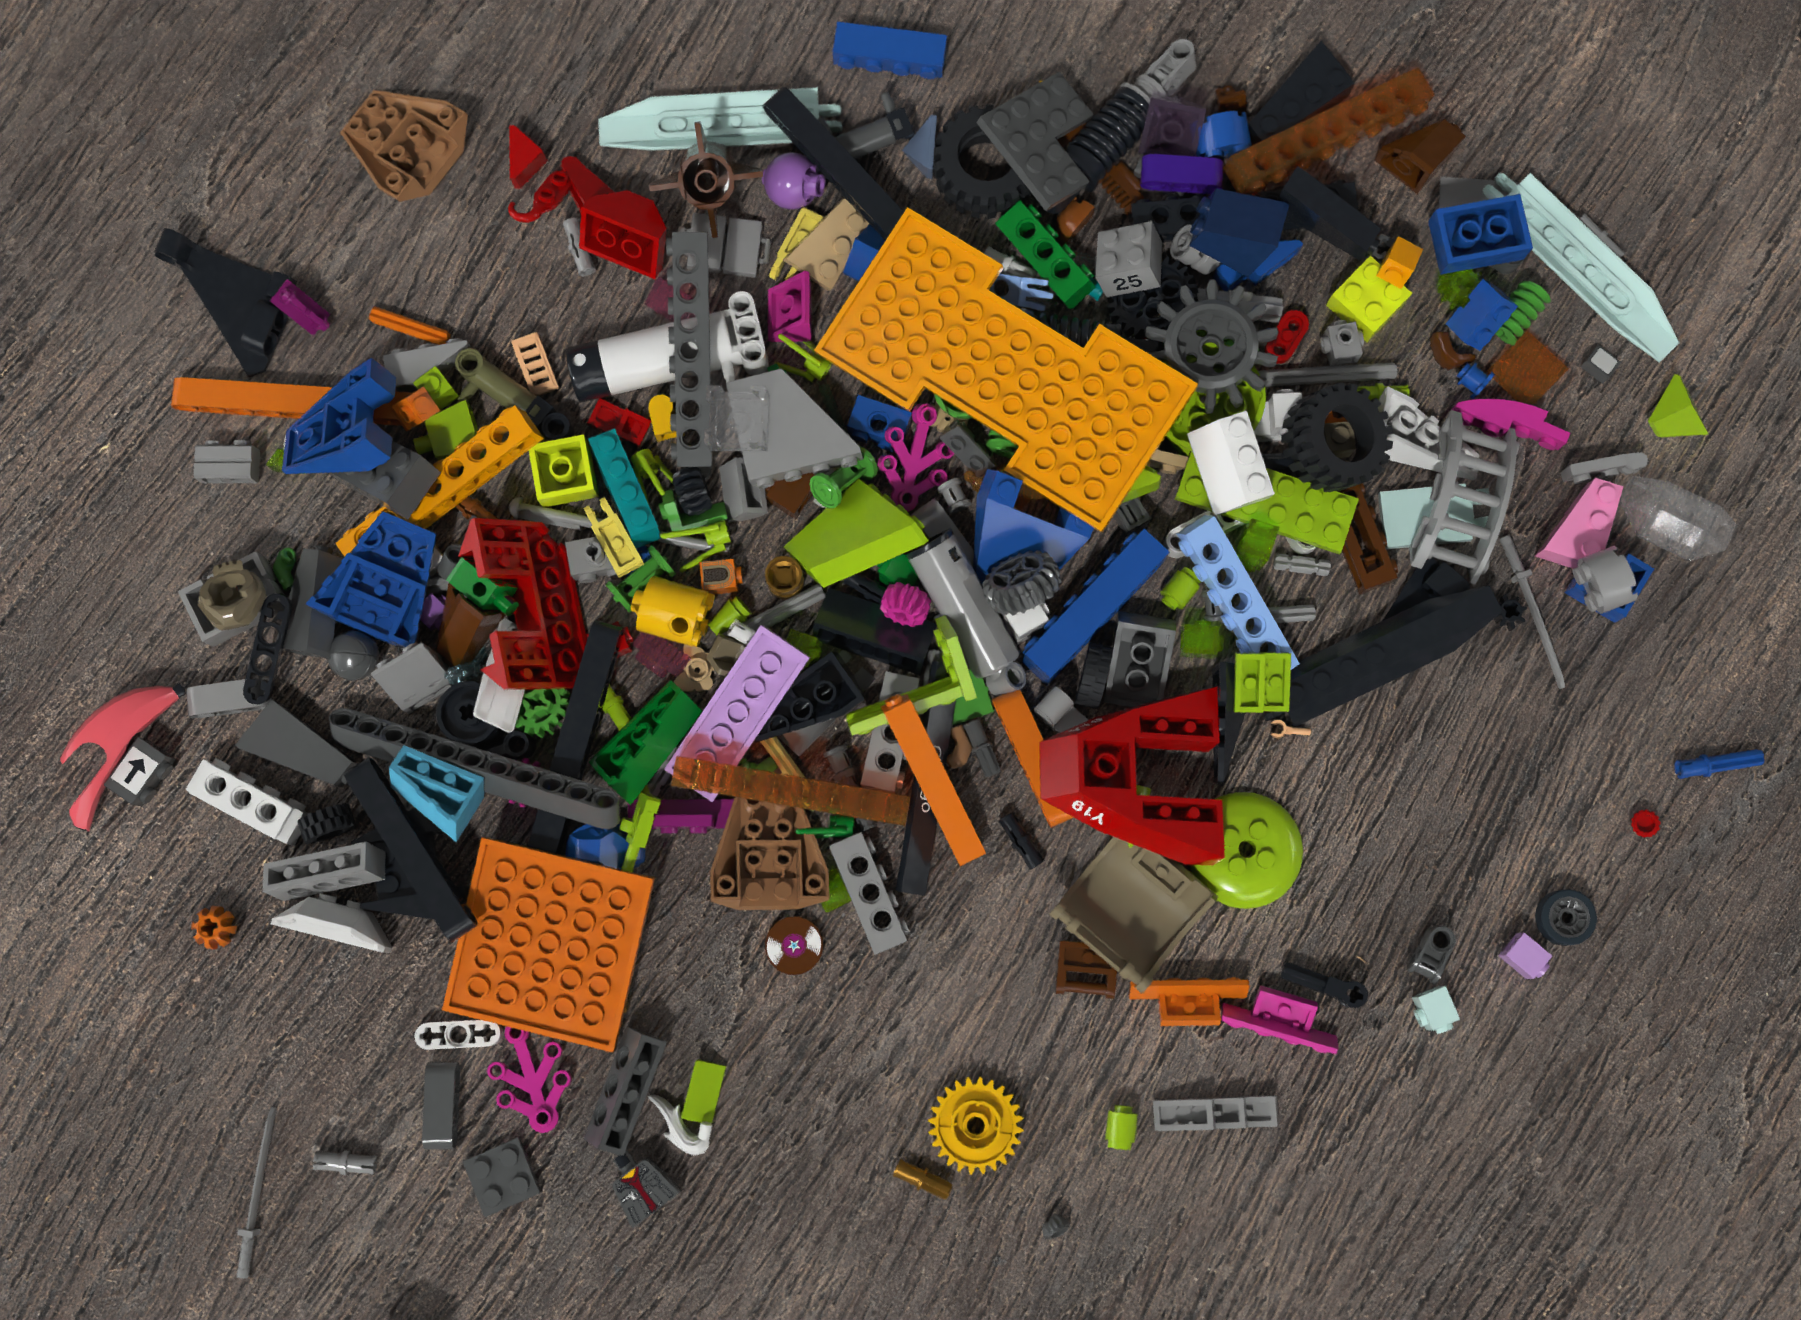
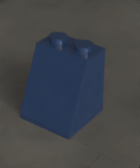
(1238, 229)

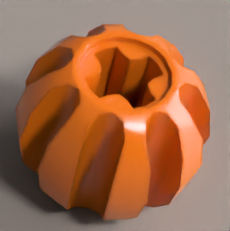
(204, 926)

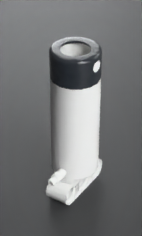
(642, 356)

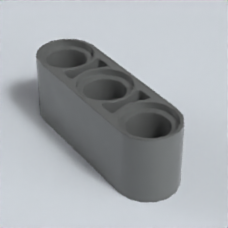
(441, 1106)

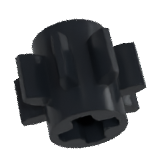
(1515, 613)

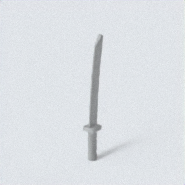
(1521, 576)
(249, 1231)

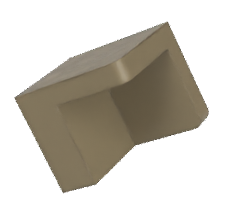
(725, 653)

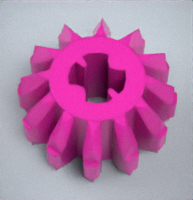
(905, 604)

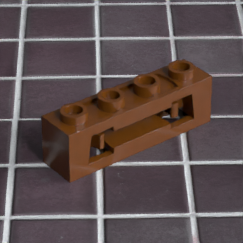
(1378, 568)

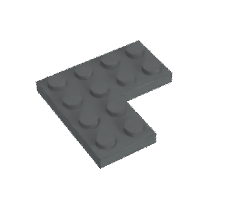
(1027, 137)

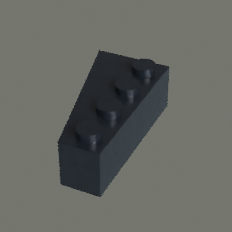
(1310, 90)

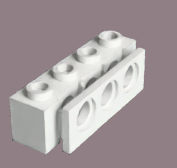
(232, 800)

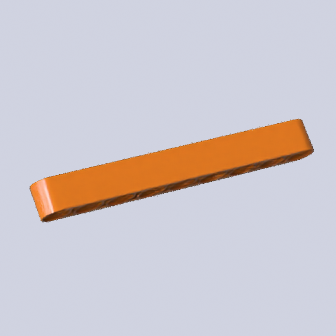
(259, 399)

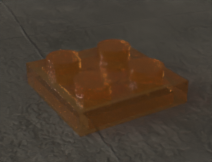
(1527, 369)

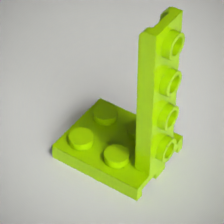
(933, 694)

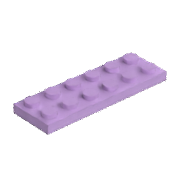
(743, 702)

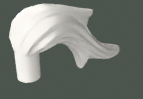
(679, 1133)

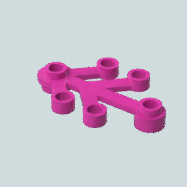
(912, 461)
(532, 1083)

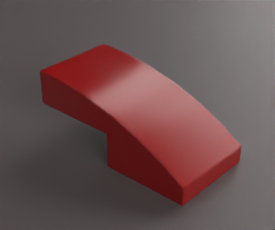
(628, 424)

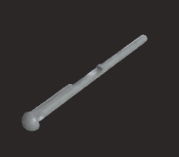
(576, 521)

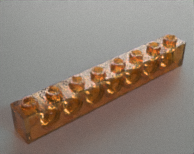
(1408, 87)
(790, 790)

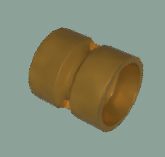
(784, 577)

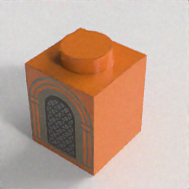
(720, 576)

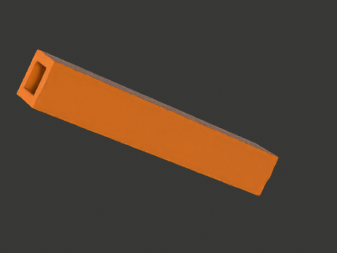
(932, 778)

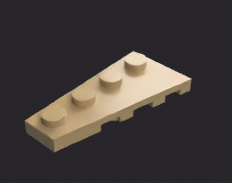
(828, 245)

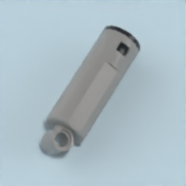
(960, 596)

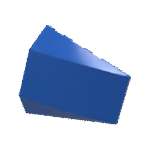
(381, 582)

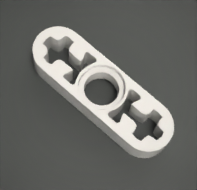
(436, 1027)

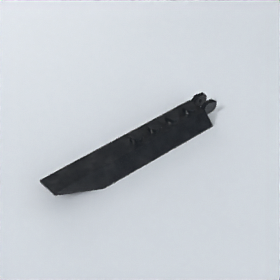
(1386, 652)

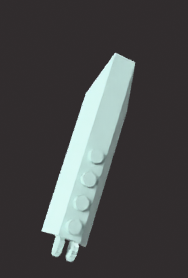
(725, 118)
(1590, 267)

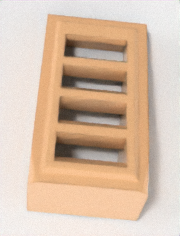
(528, 342)

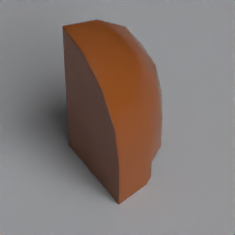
(1072, 220)

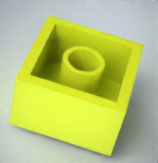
(1367, 299)
(563, 471)

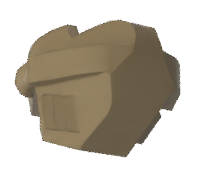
(231, 596)

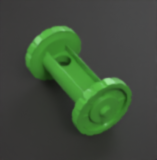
(828, 488)
(638, 579)

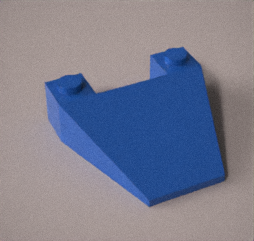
(340, 428)
(1006, 531)

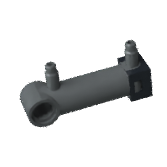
(890, 130)

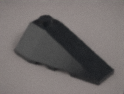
(816, 696)
(1229, 722)

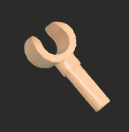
(1289, 730)

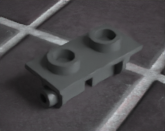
(971, 453)

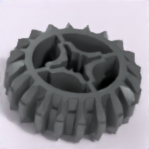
(1021, 582)

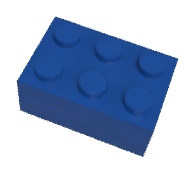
(1480, 234)

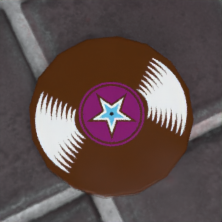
(794, 945)

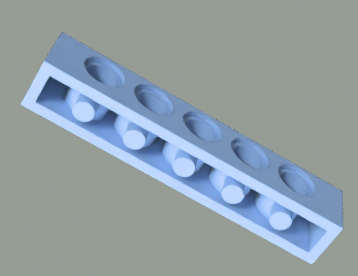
(1237, 580)

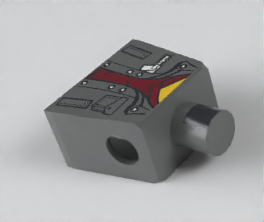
(642, 1187)

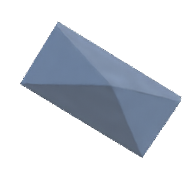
(921, 147)

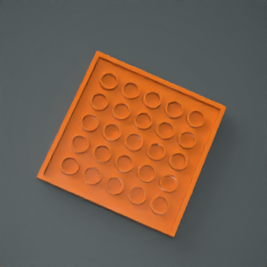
(549, 944)

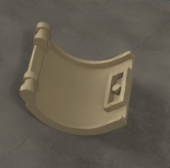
(1133, 908)

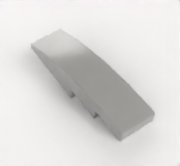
(1215, 1113)

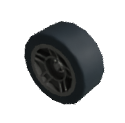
(1579, 925)

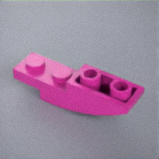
(1499, 415)

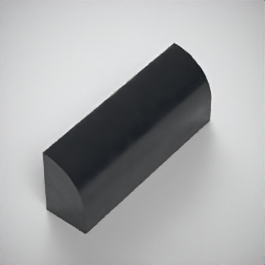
(864, 630)

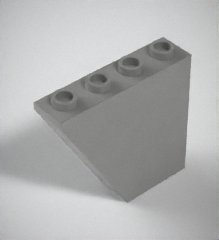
(799, 434)

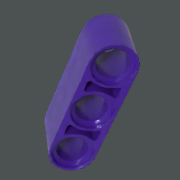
(1181, 173)

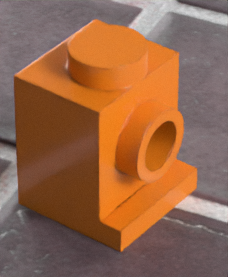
(415, 408)

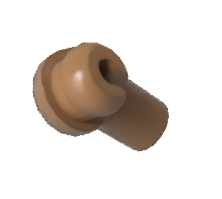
(961, 750)

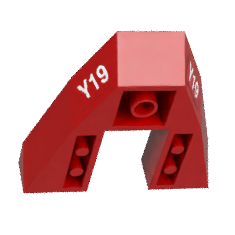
(1093, 777)

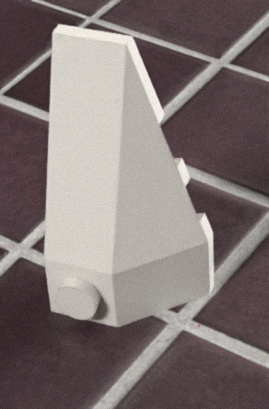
(1416, 435)

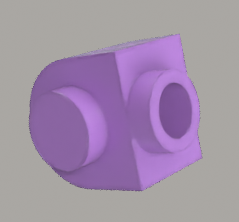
(433, 611)

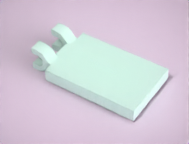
(1404, 509)

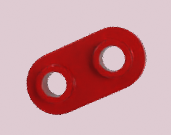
(1286, 338)

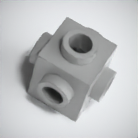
(1342, 343)

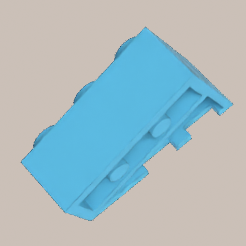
(437, 789)

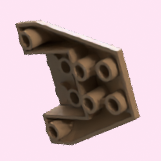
(406, 141)
(765, 862)

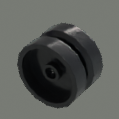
(454, 716)

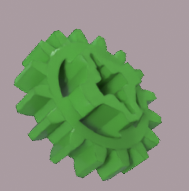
(542, 717)

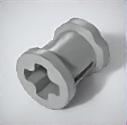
(961, 501)

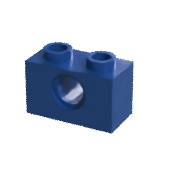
(869, 410)

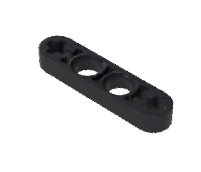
(273, 650)

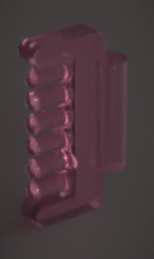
(657, 661)

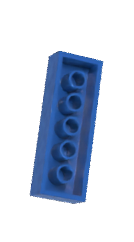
(1097, 604)

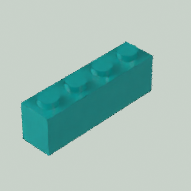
(624, 488)

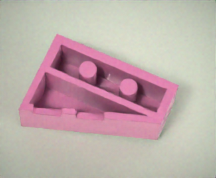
(1584, 525)

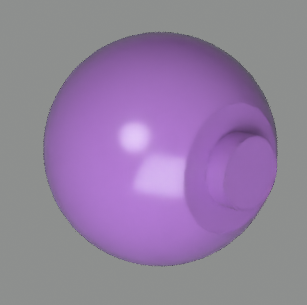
(792, 181)

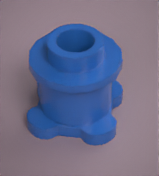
(1473, 378)

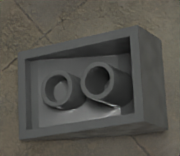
(1139, 659)

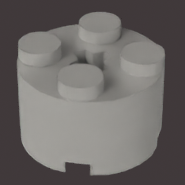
(1606, 580)

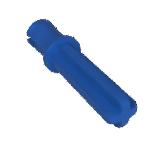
(1707, 765)

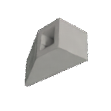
(412, 364)

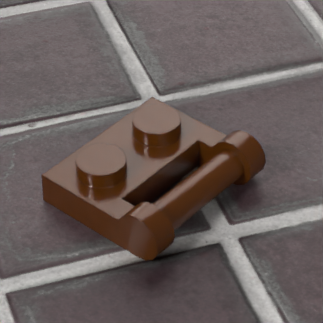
(1081, 958)

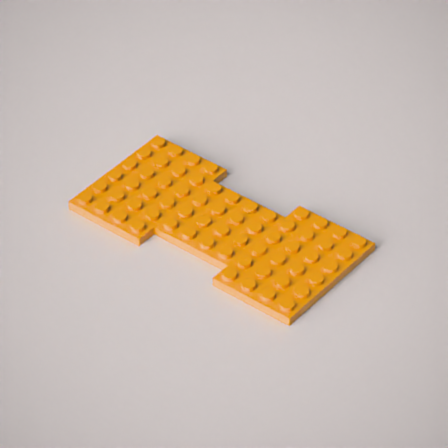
(1076, 412)

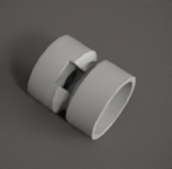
(1183, 252)

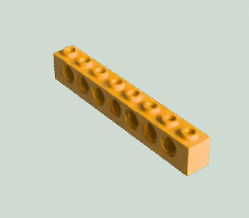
(476, 472)

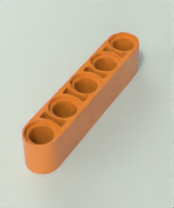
(1025, 741)

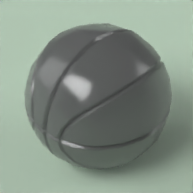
(353, 655)

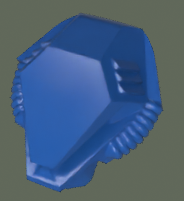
(601, 846)

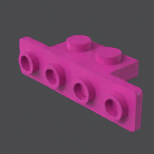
(1283, 1017)

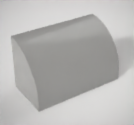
(739, 496)

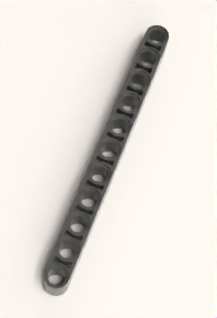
(501, 774)

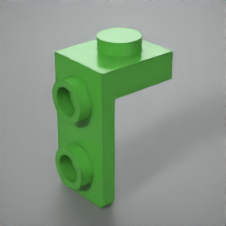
(682, 521)

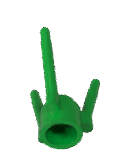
(838, 826)

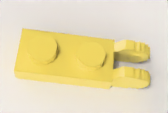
(802, 226)
(614, 540)

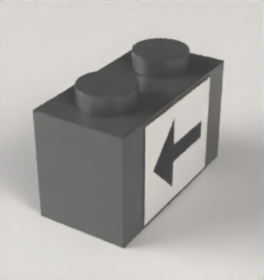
(140, 772)

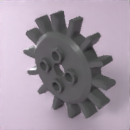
(1221, 322)

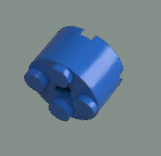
(1224, 135)

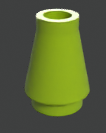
(731, 610)

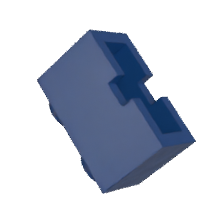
(1482, 315)

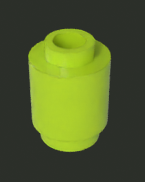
(1180, 589)
(1121, 1127)

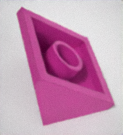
(791, 309)

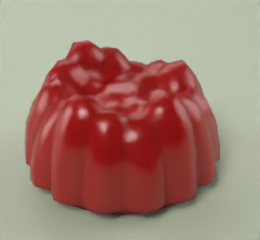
(1645, 823)

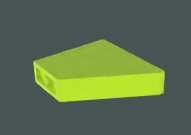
(855, 535)

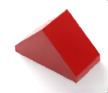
(524, 157)

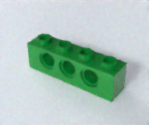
(1016, 224)

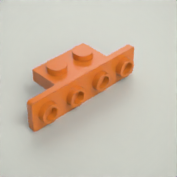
(1191, 1000)

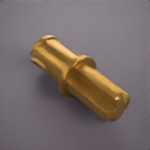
(923, 1179)

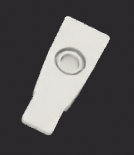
(495, 704)

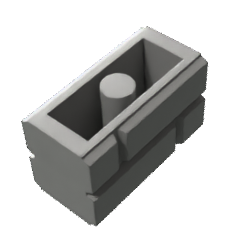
(227, 462)

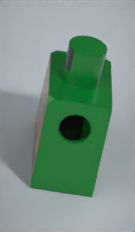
(484, 592)

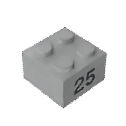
(1129, 259)

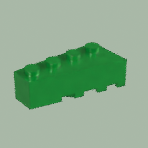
(646, 742)

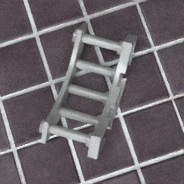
(1446, 487)

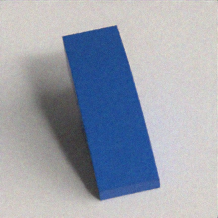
(1229, 278)

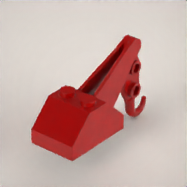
(612, 224)

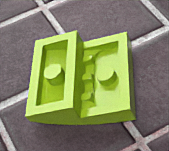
(1262, 682)

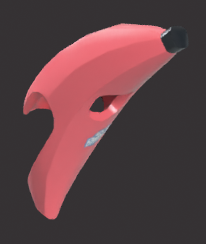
(113, 728)

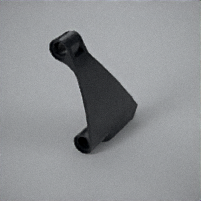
(234, 297)

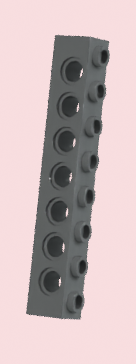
(696, 244)

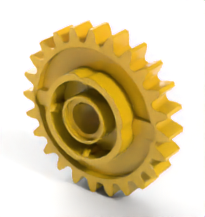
(975, 1148)

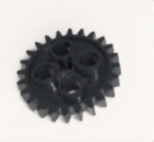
(1138, 316)

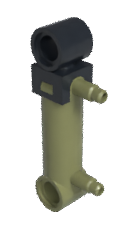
(509, 393)

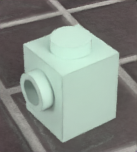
(1435, 1009)

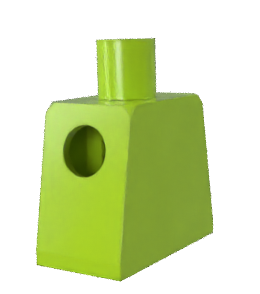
(448, 430)

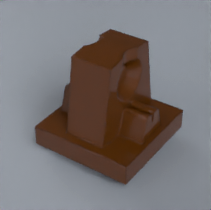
(1230, 100)

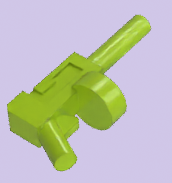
(639, 827)

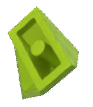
(1676, 413)

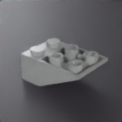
(413, 677)

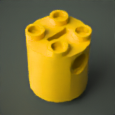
(672, 611)

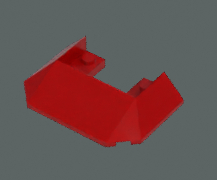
(549, 616)

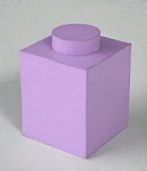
(1526, 956)

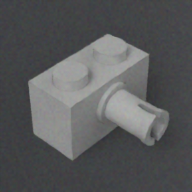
(588, 560)

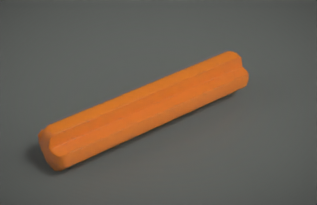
(409, 326)

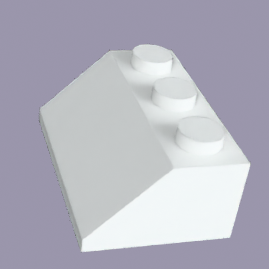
(1230, 463)

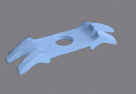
(1018, 291)

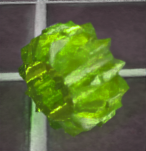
(1450, 287)

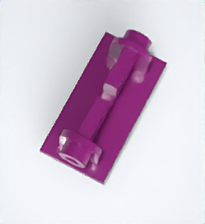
(301, 308)

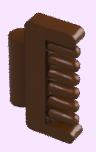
(1127, 183)

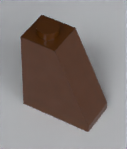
(1420, 154)
(464, 628)

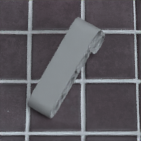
(1058, 711)

